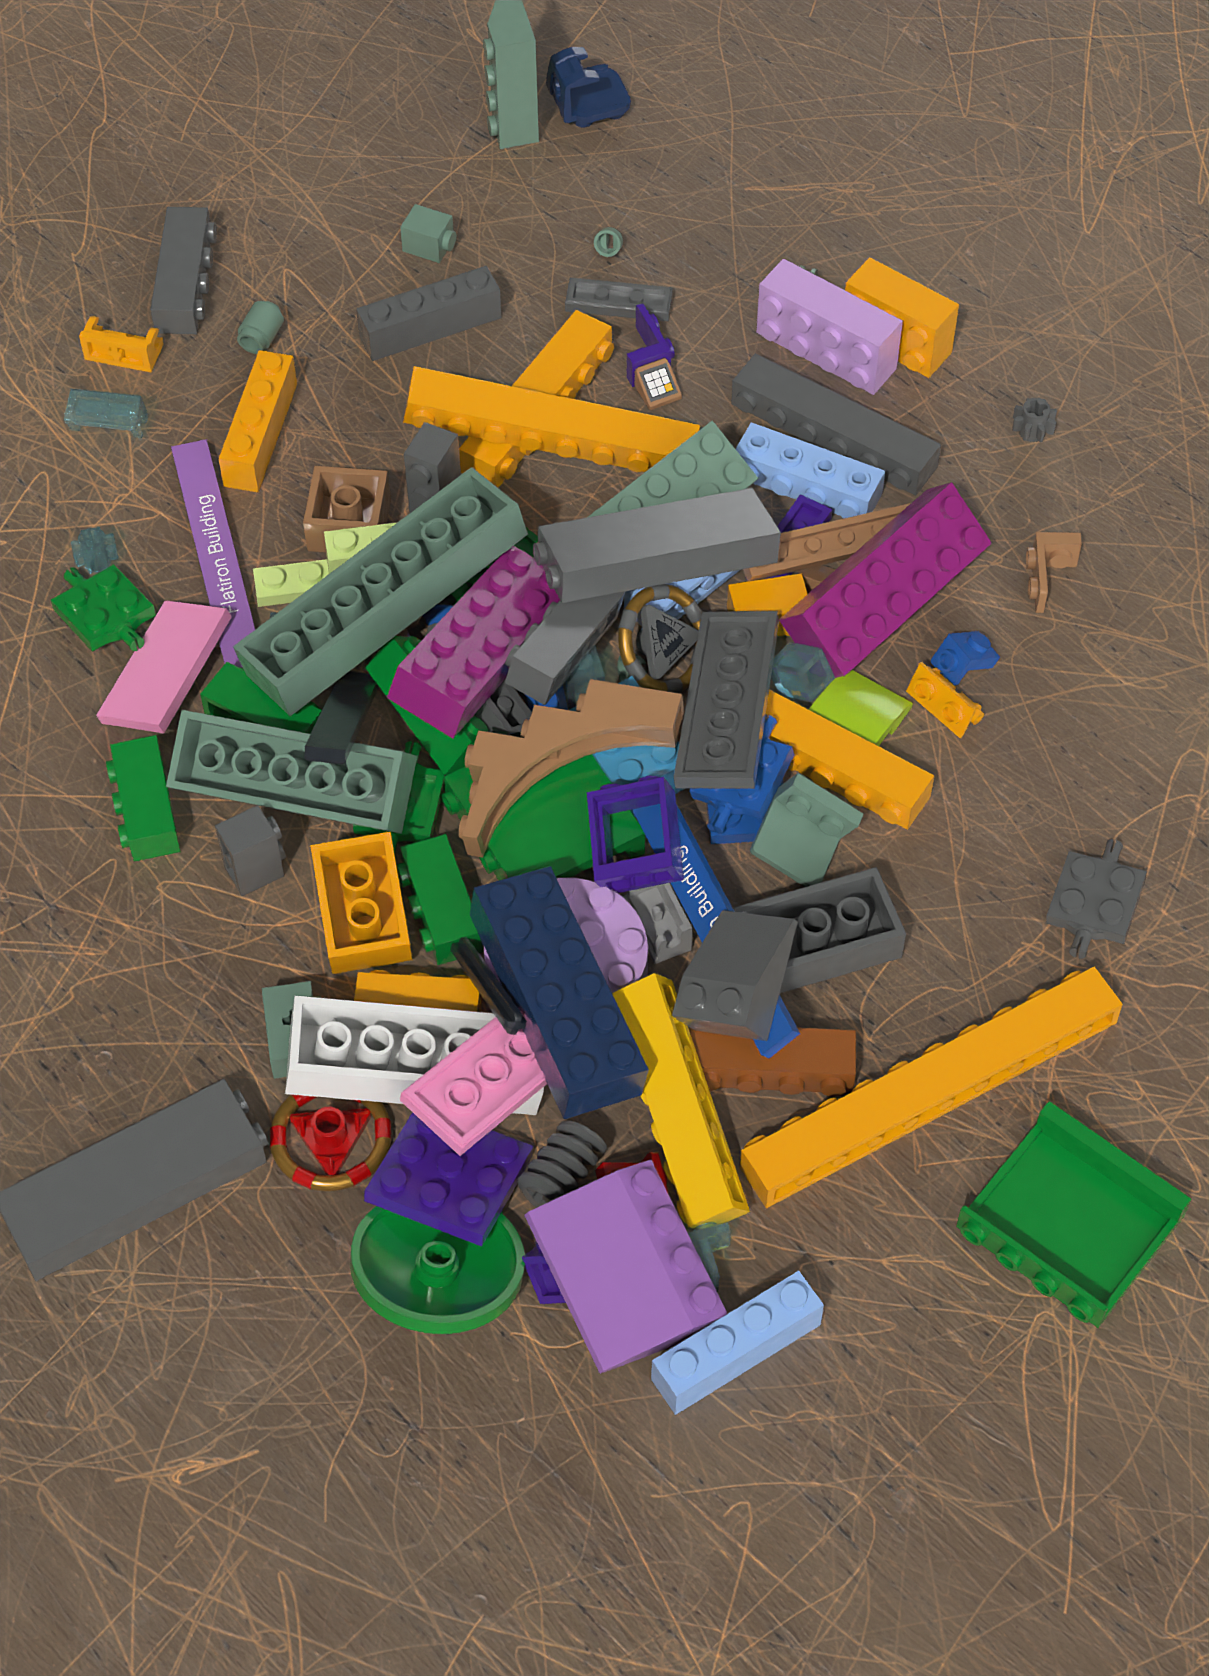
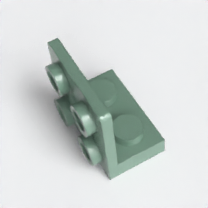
(803, 830)

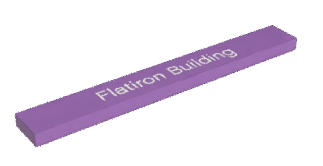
(213, 542)

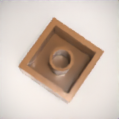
(344, 500)

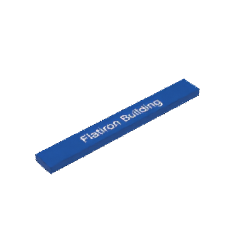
(703, 902)

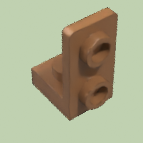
(1049, 550)

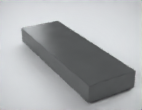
(617, 298)

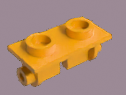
(942, 700)

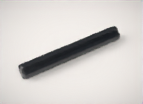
(488, 986)

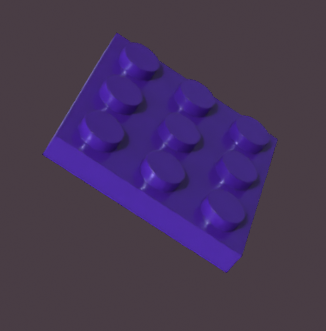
(445, 1190)

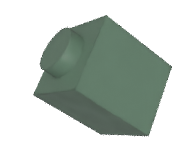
(427, 233)

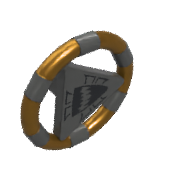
(660, 639)

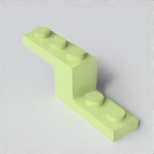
(287, 582)

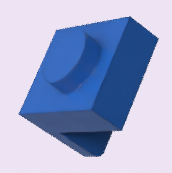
(964, 653)

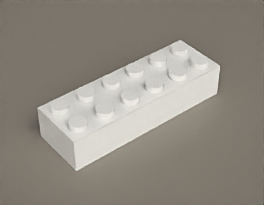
(373, 1048)

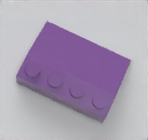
(625, 1266)

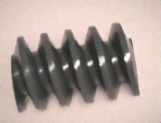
(559, 1162)

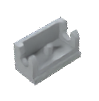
(663, 919)

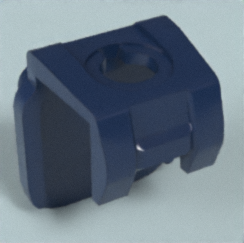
(585, 93)

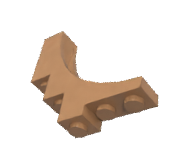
(604, 719)

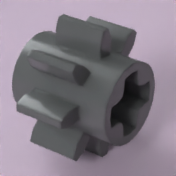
(1034, 420)

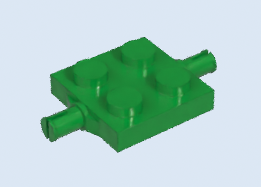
(103, 608)
(422, 804)

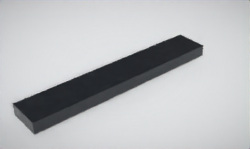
(341, 719)

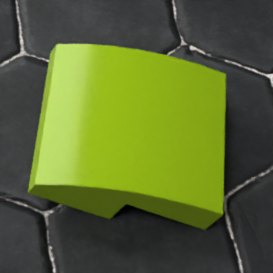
(862, 707)

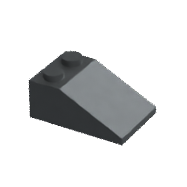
(736, 976)

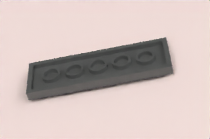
(727, 700)

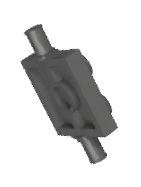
(1096, 898)

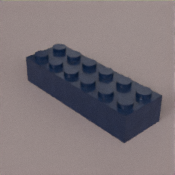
(559, 991)

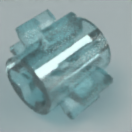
(94, 549)

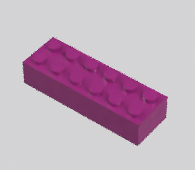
(888, 579)
(467, 649)

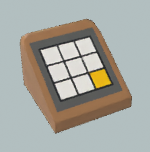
(657, 384)

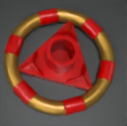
(330, 1139)

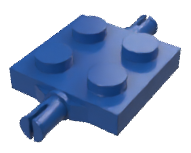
(755, 802)

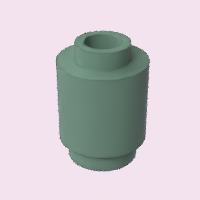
(260, 326)

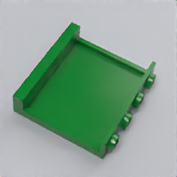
(548, 823)
(1074, 1215)

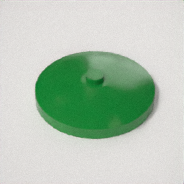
(434, 1278)

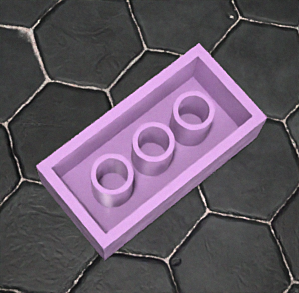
(828, 326)

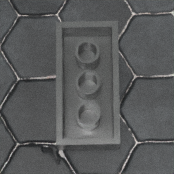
(839, 927)

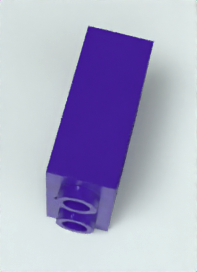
(639, 871)

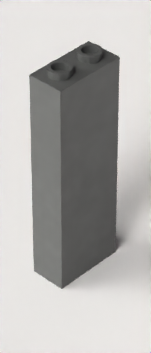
(656, 545)
(132, 1178)

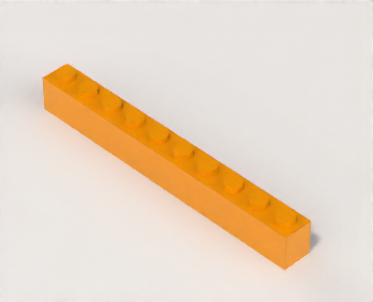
(928, 1086)

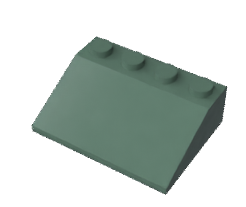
(511, 75)

